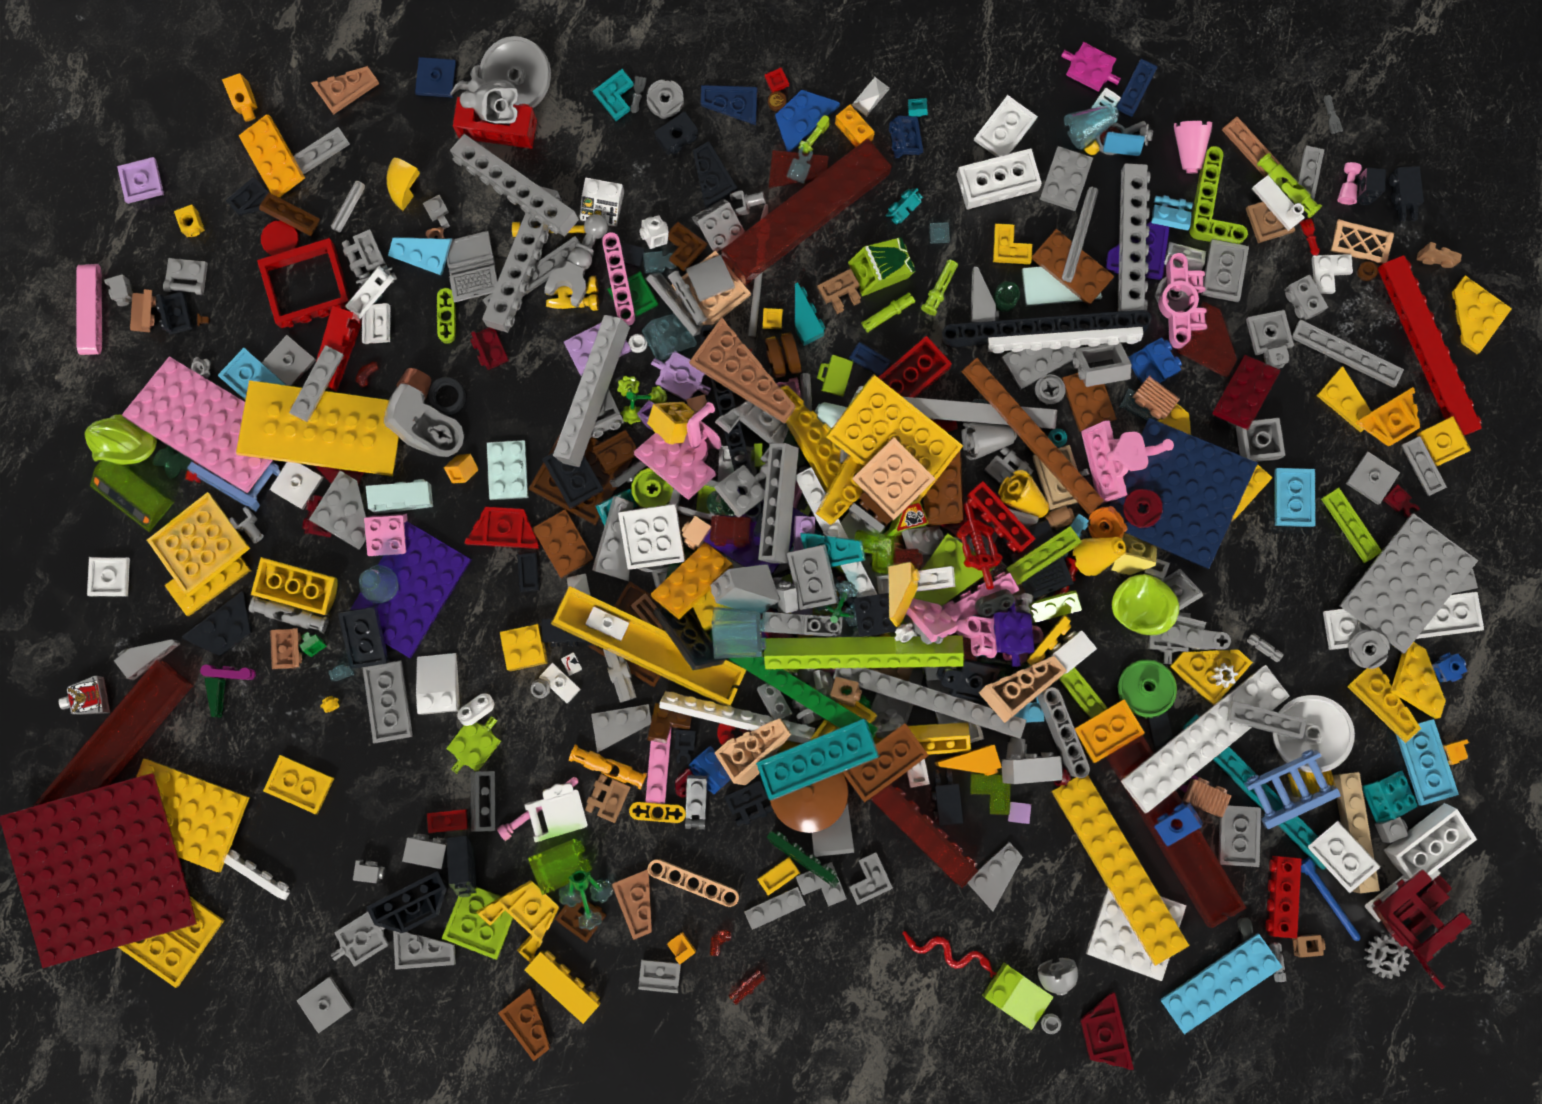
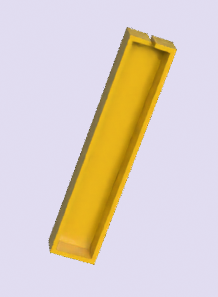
(647, 648)

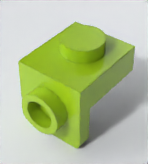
(756, 454)

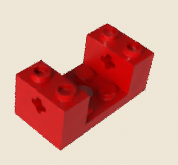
(518, 134)

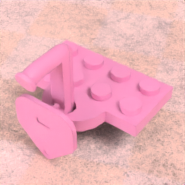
(1112, 458)
(683, 463)

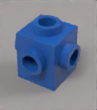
(1449, 667)

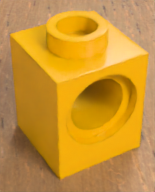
(186, 214)

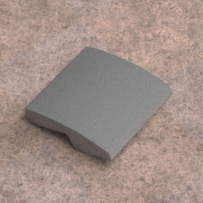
(710, 278)

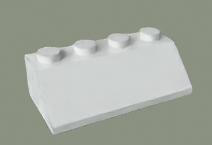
(1431, 842)

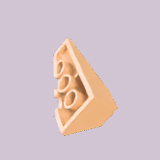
(741, 754)

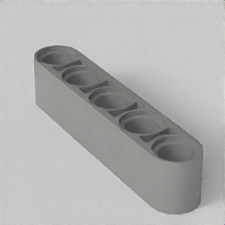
(1070, 738)

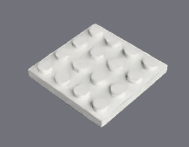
(1118, 944)

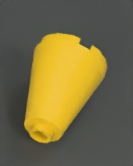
(1023, 494)
(1097, 554)

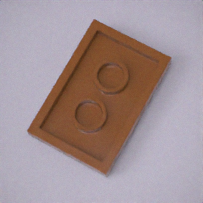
(1088, 404)
(563, 543)

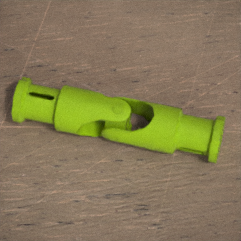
(1295, 191)

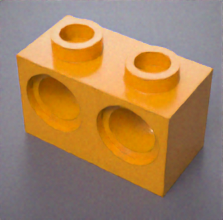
(853, 126)

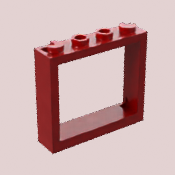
(294, 256)

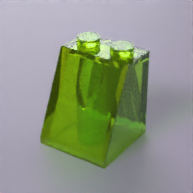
(557, 864)

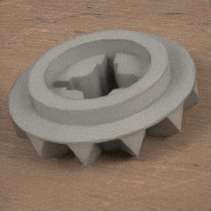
(1053, 381)

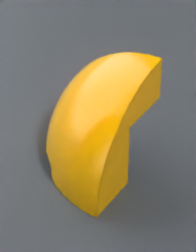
(399, 180)

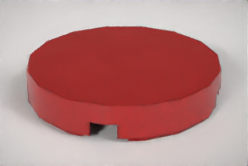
(279, 238)

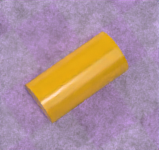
(295, 586)

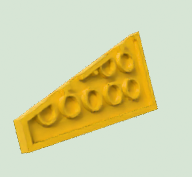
(812, 440)

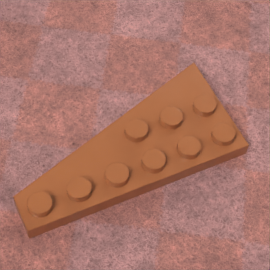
(735, 367)

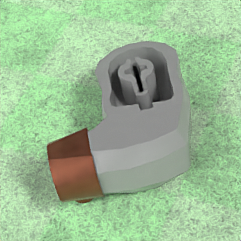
(420, 423)

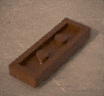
(289, 214)

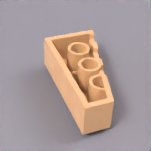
(1018, 690)

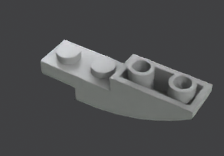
(802, 624)

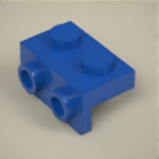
(709, 765)

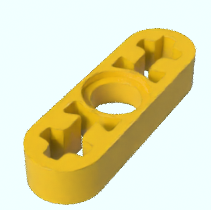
(643, 805)

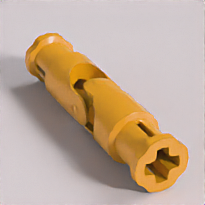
(598, 763)

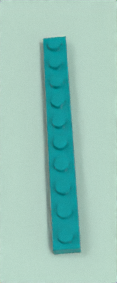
(1240, 772)

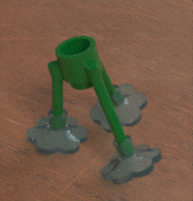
(575, 893)

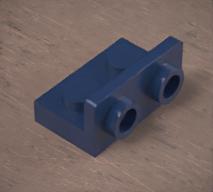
(905, 136)

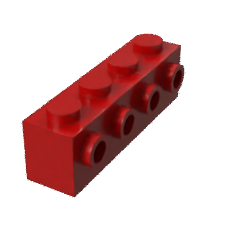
(1001, 517)
(1284, 897)

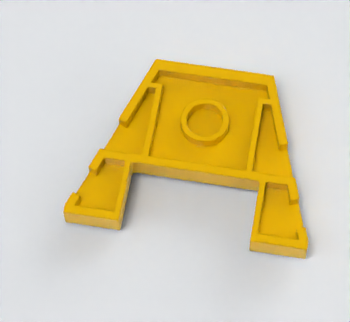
(529, 909)

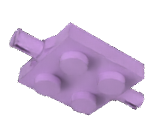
(680, 377)

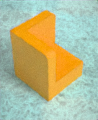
(461, 468)
(1455, 751)
(681, 948)

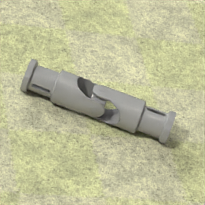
(291, 615)

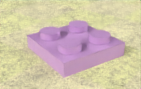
(140, 180)

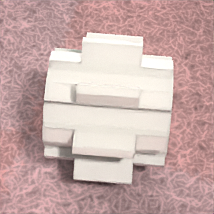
(1219, 676)

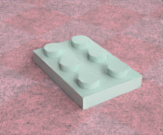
(507, 470)

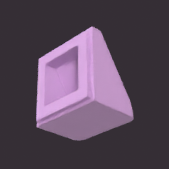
(1019, 812)

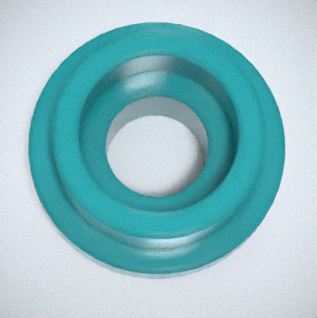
(1058, 432)

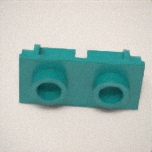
(910, 200)

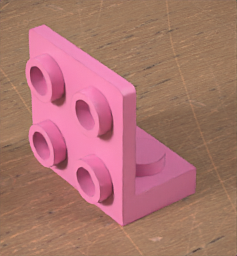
(385, 534)

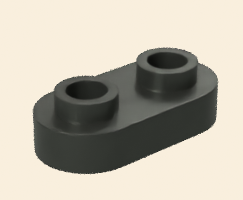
(994, 603)

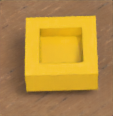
(772, 318)

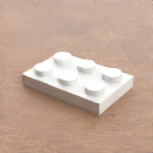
(1005, 127)
(1344, 856)

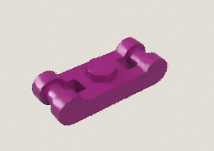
(228, 672)

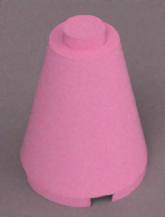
(1192, 144)

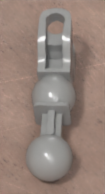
(578, 261)

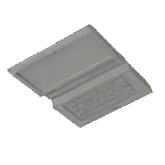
(471, 266)

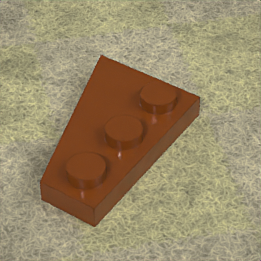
(526, 1024)

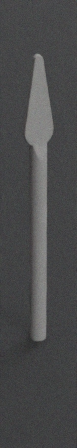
(756, 293)

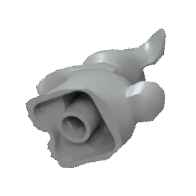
(490, 99)

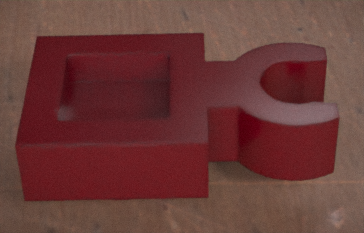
(1399, 499)

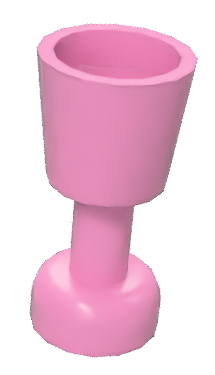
(1348, 191)

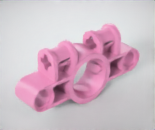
(1191, 283)
(983, 636)

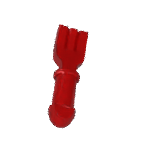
(1308, 229)

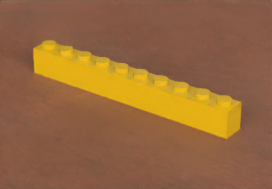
(933, 738)

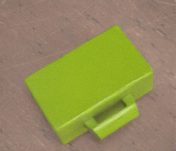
(836, 375)

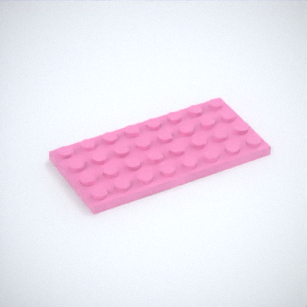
(196, 421)

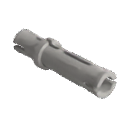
(683, 291)

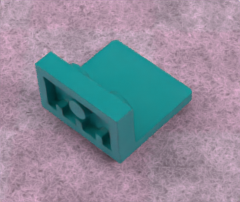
(1389, 797)

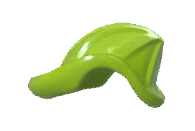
(119, 441)
(1145, 605)

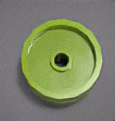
(642, 485)

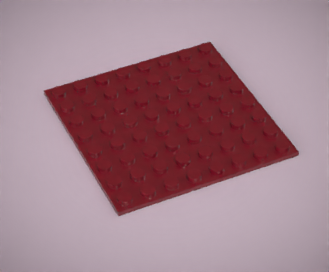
(98, 870)

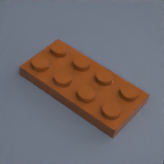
(1089, 275)
(945, 498)
(897, 755)

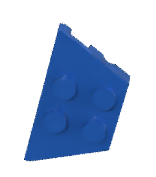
(801, 117)

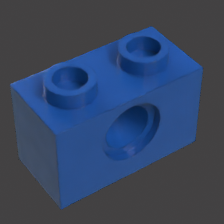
(1171, 833)

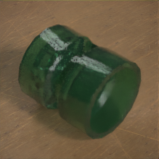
(1006, 296)
(718, 506)

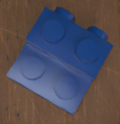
(1155, 361)

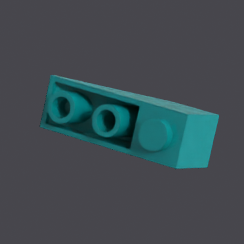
(806, 323)

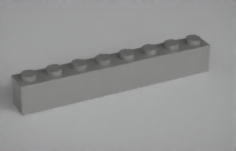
(591, 391)

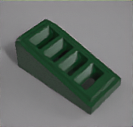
(215, 693)

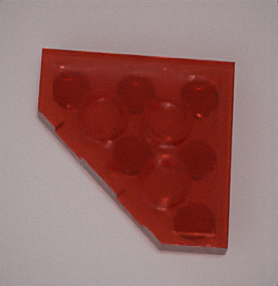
(1212, 345)

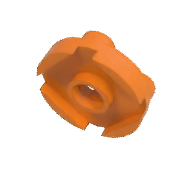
(1112, 518)

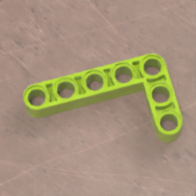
(1208, 202)

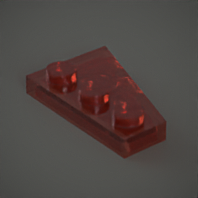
(782, 161)

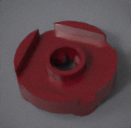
(1143, 497)

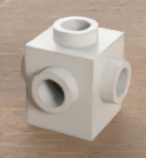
(654, 231)

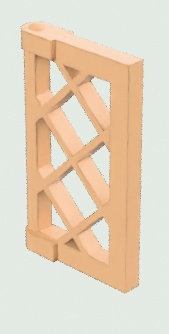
(1366, 256)

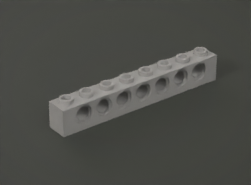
(467, 148)
(1133, 174)
(504, 320)

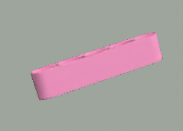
(615, 271)
(89, 309)

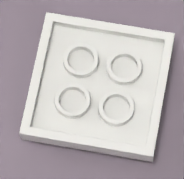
(651, 536)

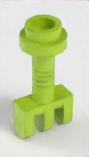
(821, 127)

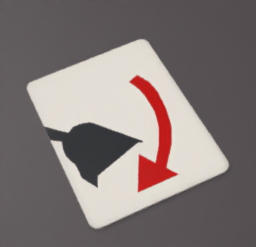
(571, 664)

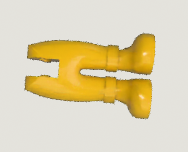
(564, 301)

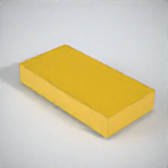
(778, 876)

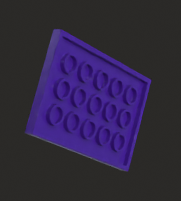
(425, 582)

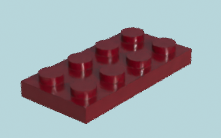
(1246, 392)

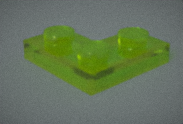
(880, 546)
(994, 786)

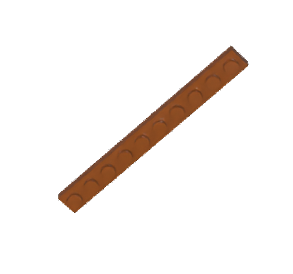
(1032, 436)

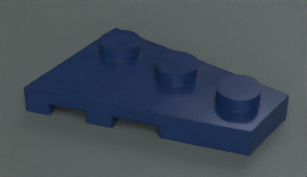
(731, 101)

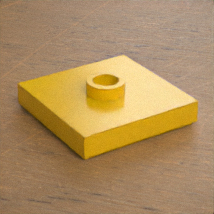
(1444, 441)

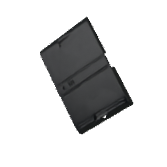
(1053, 576)

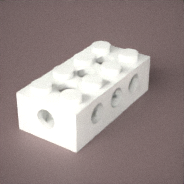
(1001, 167)

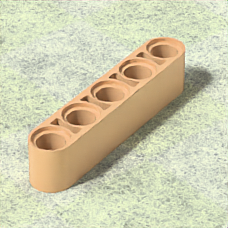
(722, 889)

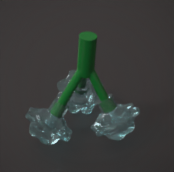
(846, 591)

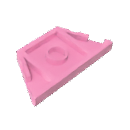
(931, 619)

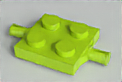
(474, 745)

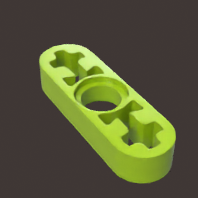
(441, 329)

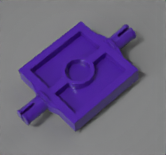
(1013, 633)

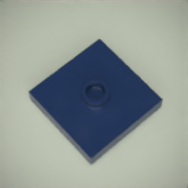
(435, 77)

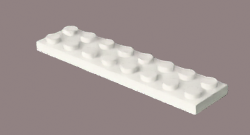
(1457, 615)

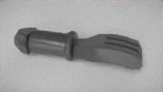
(639, 87)
(1334, 121)

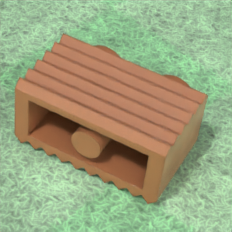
(1155, 398)
(1206, 797)

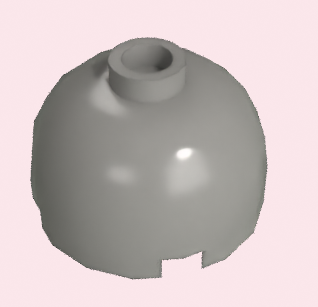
(1059, 976)

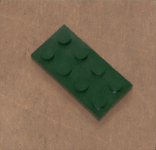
(809, 862)

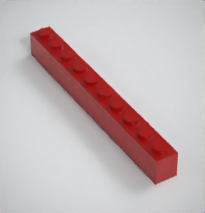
(1428, 344)

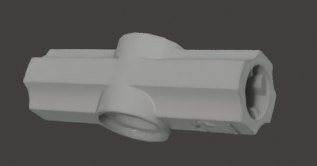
(620, 676)

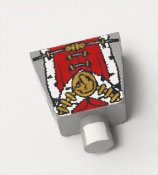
(86, 697)

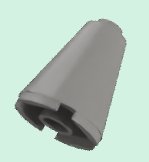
(985, 438)

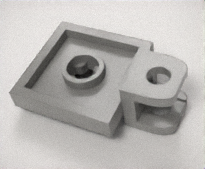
(1273, 347)

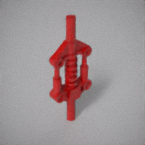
(982, 560)

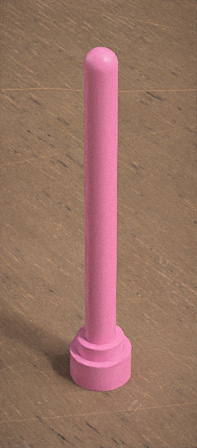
(507, 829)

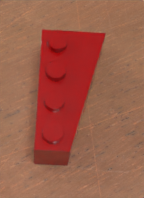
(341, 336)

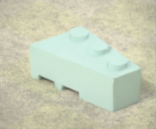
(399, 496)

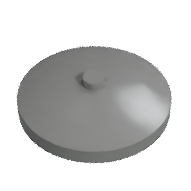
(521, 64)

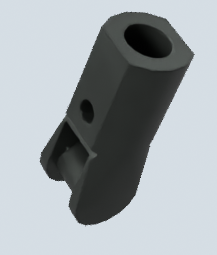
(1245, 928)

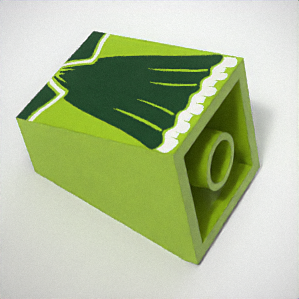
(881, 265)

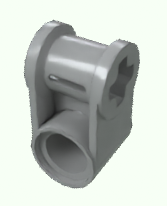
(1209, 641)

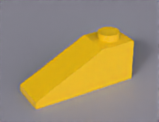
(902, 588)

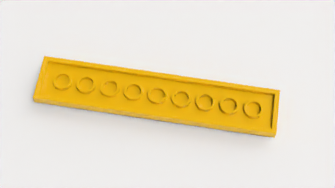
(1120, 869)

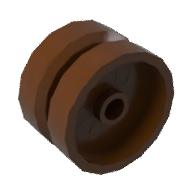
(783, 355)

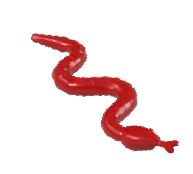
(985, 963)

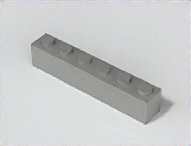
(778, 503)

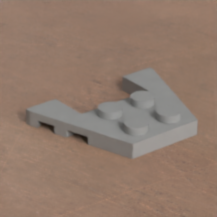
(759, 421)

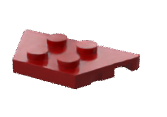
(503, 529)

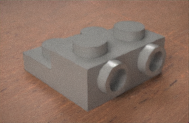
(608, 417)

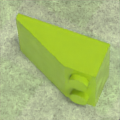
(1017, 996)

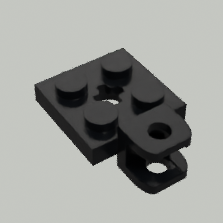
(960, 678)

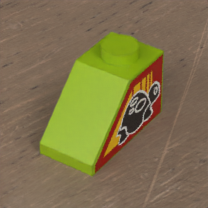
(910, 518)

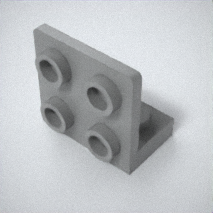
(719, 224)
(860, 520)

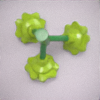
(628, 388)

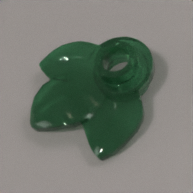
(172, 462)

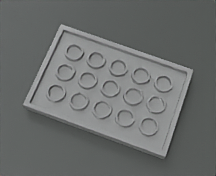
(1408, 583)

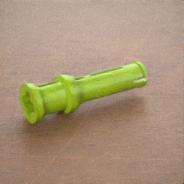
(936, 295)

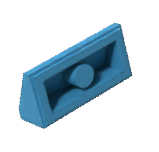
(1123, 143)

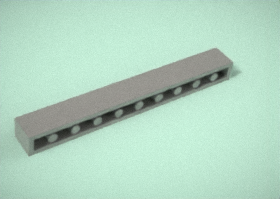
(932, 700)

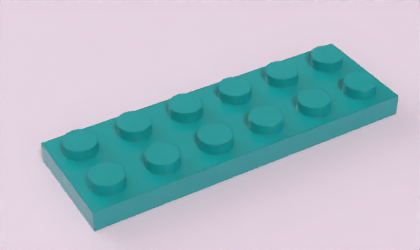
(817, 759)

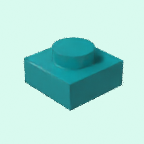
(917, 107)

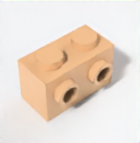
(695, 532)

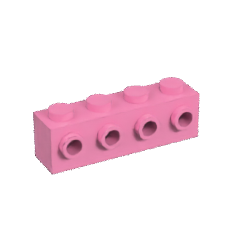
(966, 606)

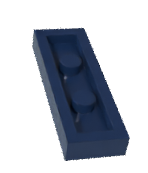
(1136, 87)

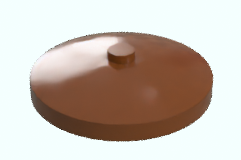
(814, 805)

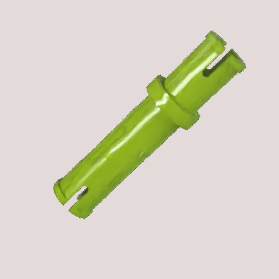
(894, 308)

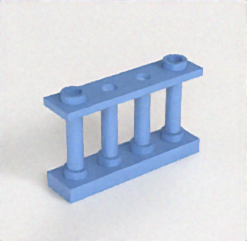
(247, 499)
(1308, 800)

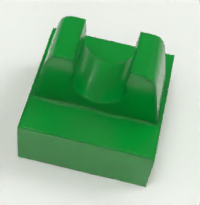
(312, 644)

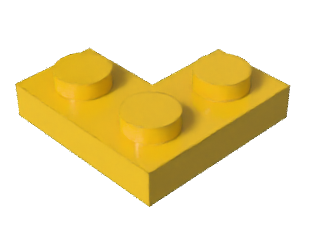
(1005, 250)

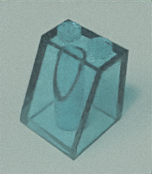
(737, 633)

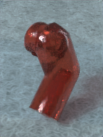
(361, 377)

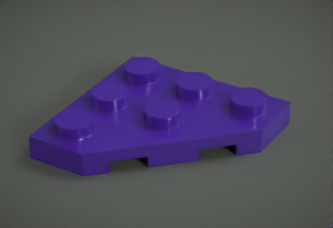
(1157, 244)

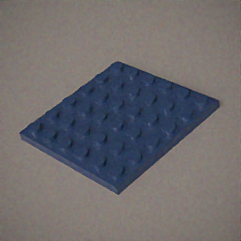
(1197, 491)

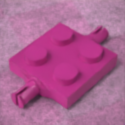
(1091, 67)

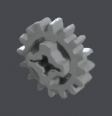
(1393, 963)

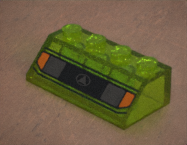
(130, 493)

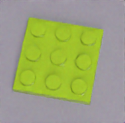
(471, 931)

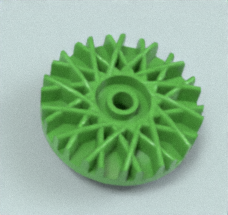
(1161, 683)

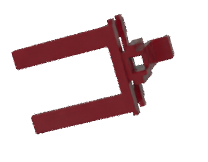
(1420, 910)

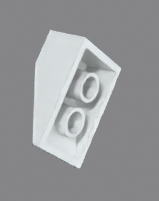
(437, 684)

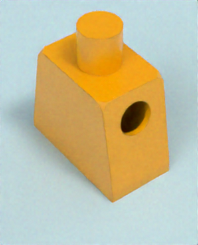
(241, 96)

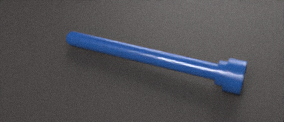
(1308, 868)

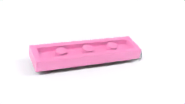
(658, 771)

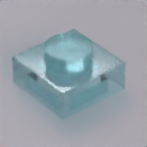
(939, 233)

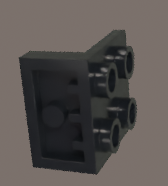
(873, 615)

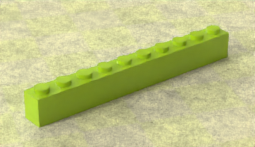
(861, 653)

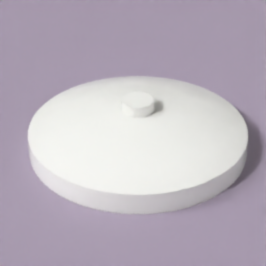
(1326, 730)

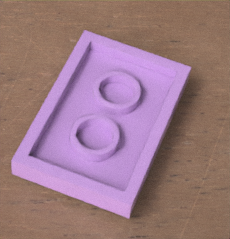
(581, 346)

